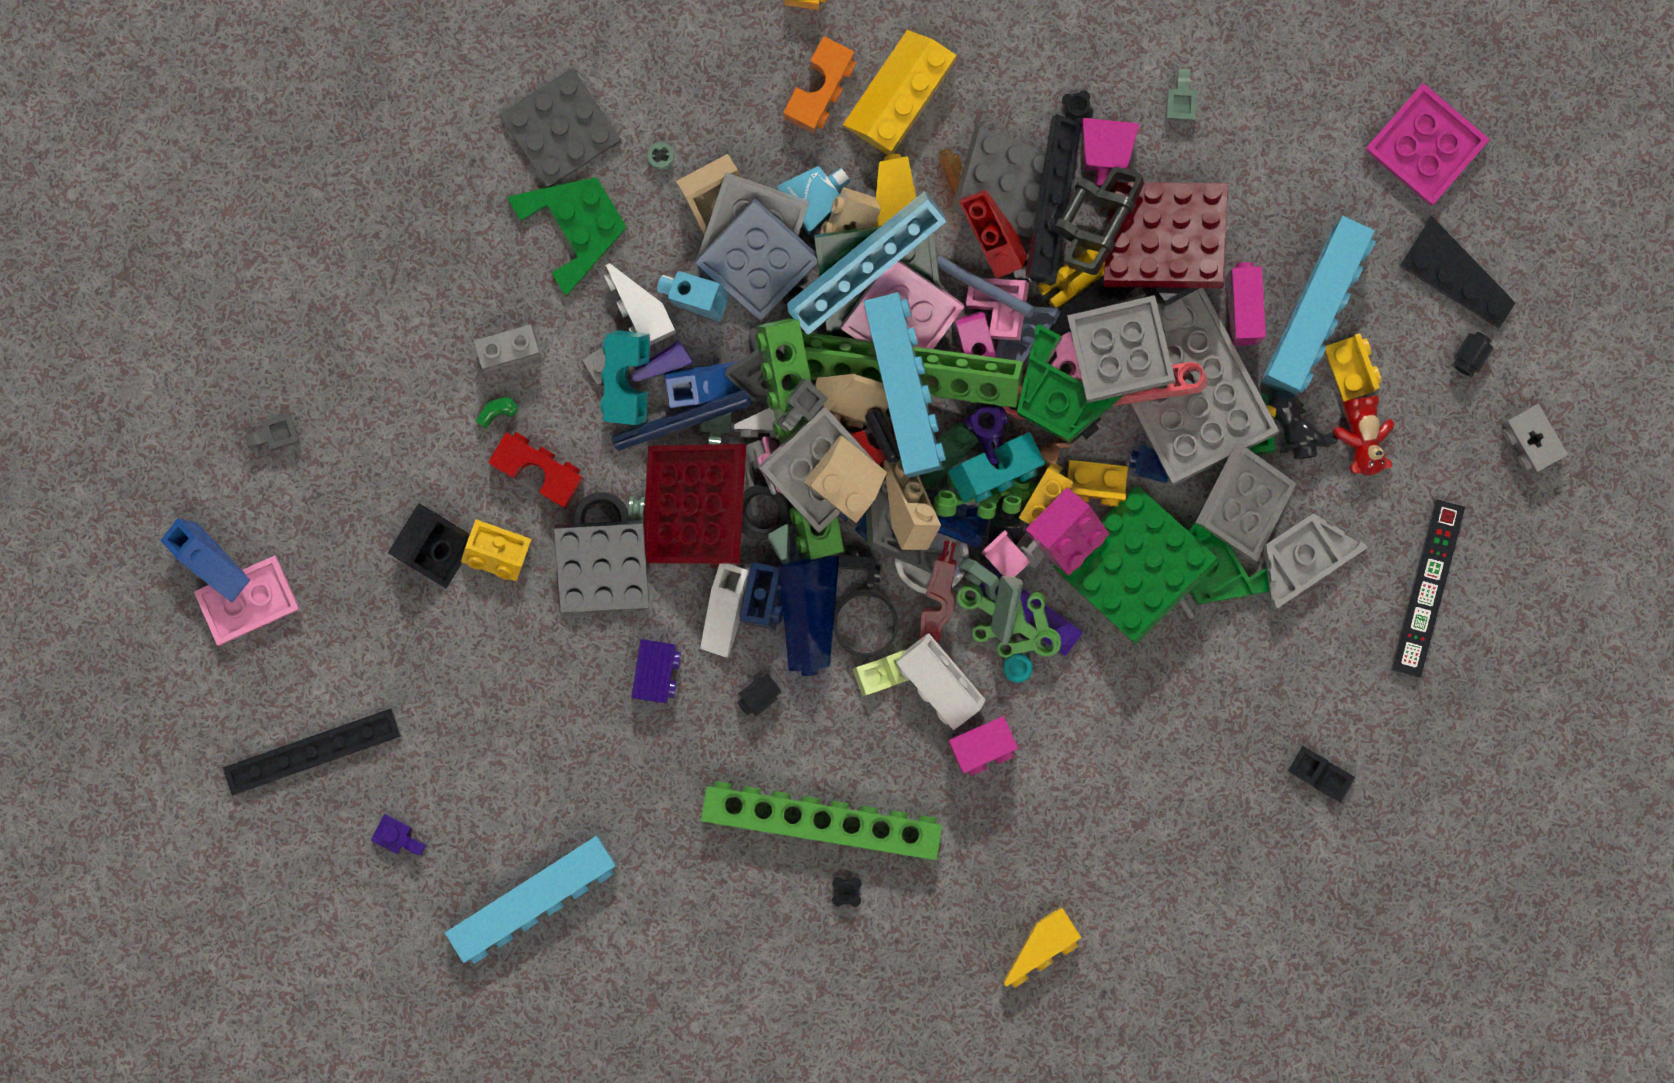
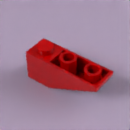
(994, 234)

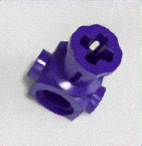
(991, 435)

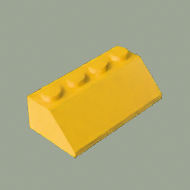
(900, 91)

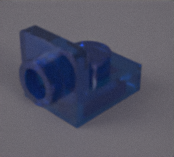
(1147, 465)

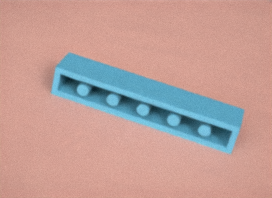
(866, 262)
(903, 384)
(530, 899)

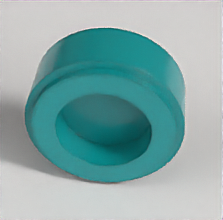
(1017, 668)

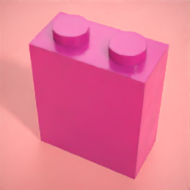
(1245, 305)

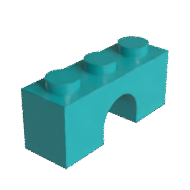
(620, 400)
(978, 477)

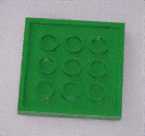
(1140, 566)

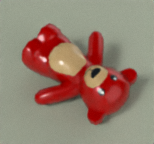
(1365, 435)

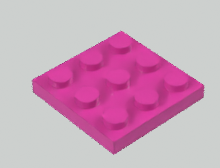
(1427, 144)

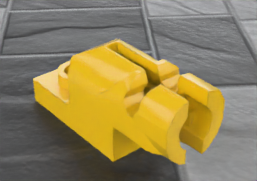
(1072, 281)

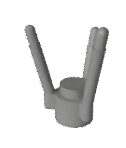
(753, 452)

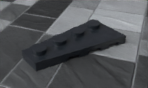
(1452, 271)

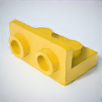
(1352, 367)
(1098, 481)
(1046, 492)
(495, 550)

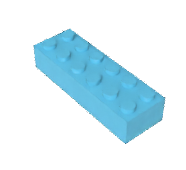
(1320, 301)

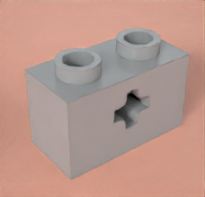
(507, 348)
(1530, 424)

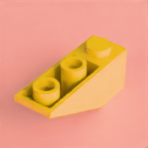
(1047, 938)

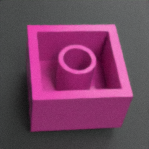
(1067, 531)
(983, 745)

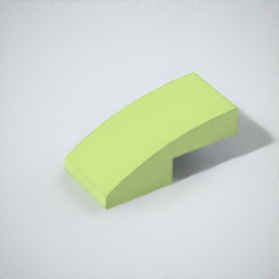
(879, 674)

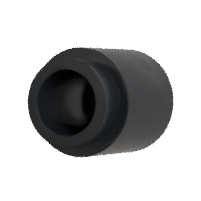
(1472, 354)
(758, 695)

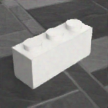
(940, 682)

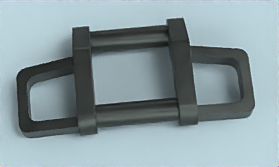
(1101, 197)

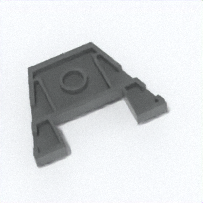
(882, 537)

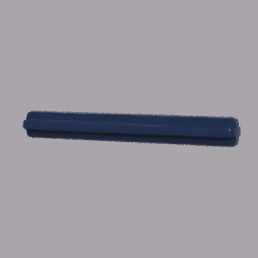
(681, 420)

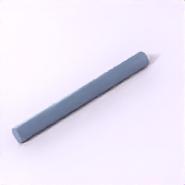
(985, 287)

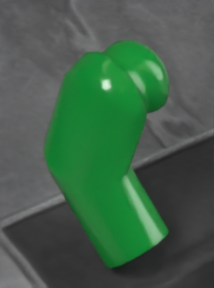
(496, 407)

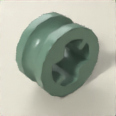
(661, 165)
(636, 509)

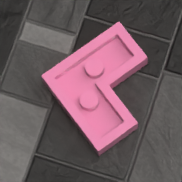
(1005, 321)

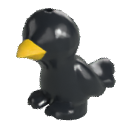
(1299, 434)

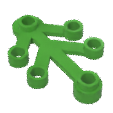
(946, 501)
(1021, 626)

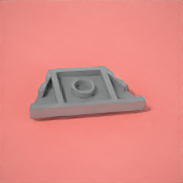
(1305, 556)

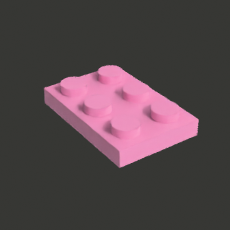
(259, 604)

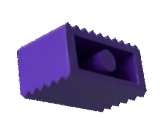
(655, 671)

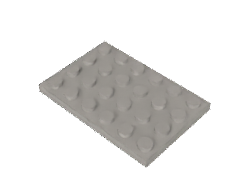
(1204, 427)

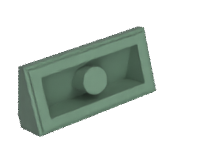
(781, 543)
(1006, 608)

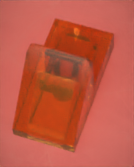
(951, 166)

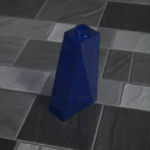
(809, 612)

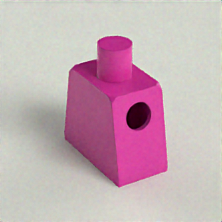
(1106, 145)
(973, 330)

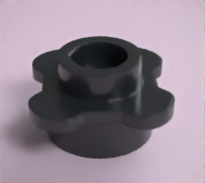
(1077, 98)
(852, 885)

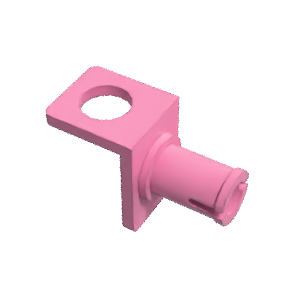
(1005, 556)

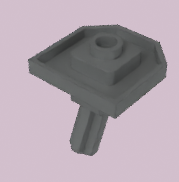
(748, 373)

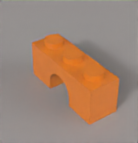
(810, 109)

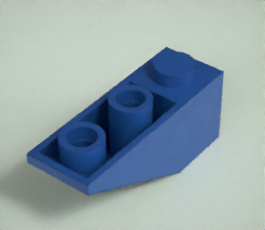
(698, 385)
(205, 558)

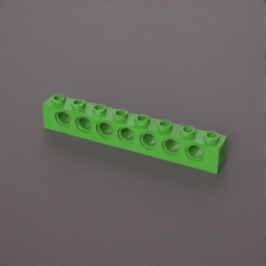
(769, 338)
(946, 372)
(925, 847)

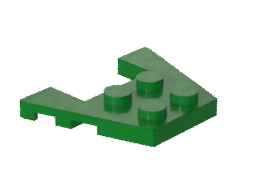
(583, 216)
(1053, 397)
(1228, 577)

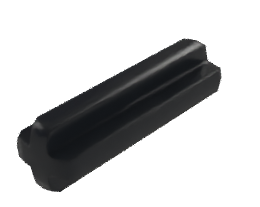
(883, 435)

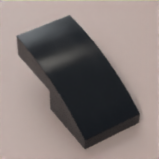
(1321, 774)

